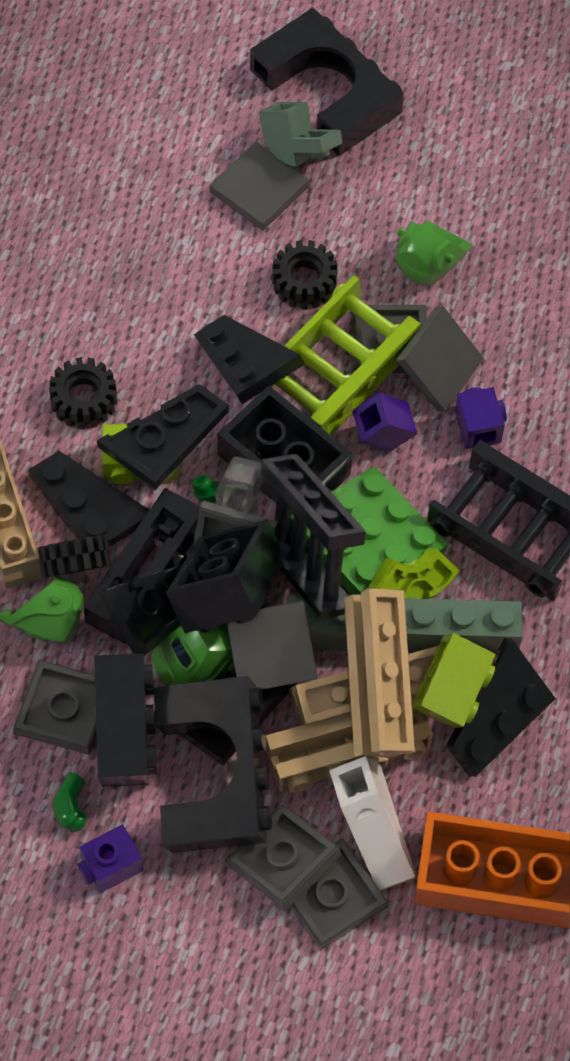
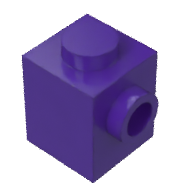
(480, 416)
(384, 422)
(109, 859)

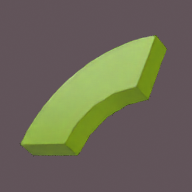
(419, 578)

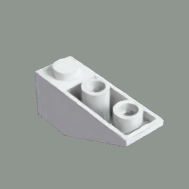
(373, 821)

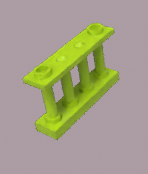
(375, 364)

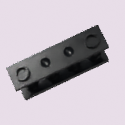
(519, 486)
(329, 528)

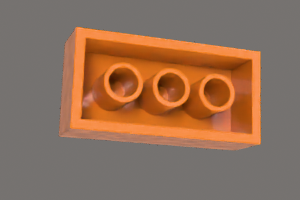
(495, 870)

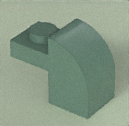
(291, 136)

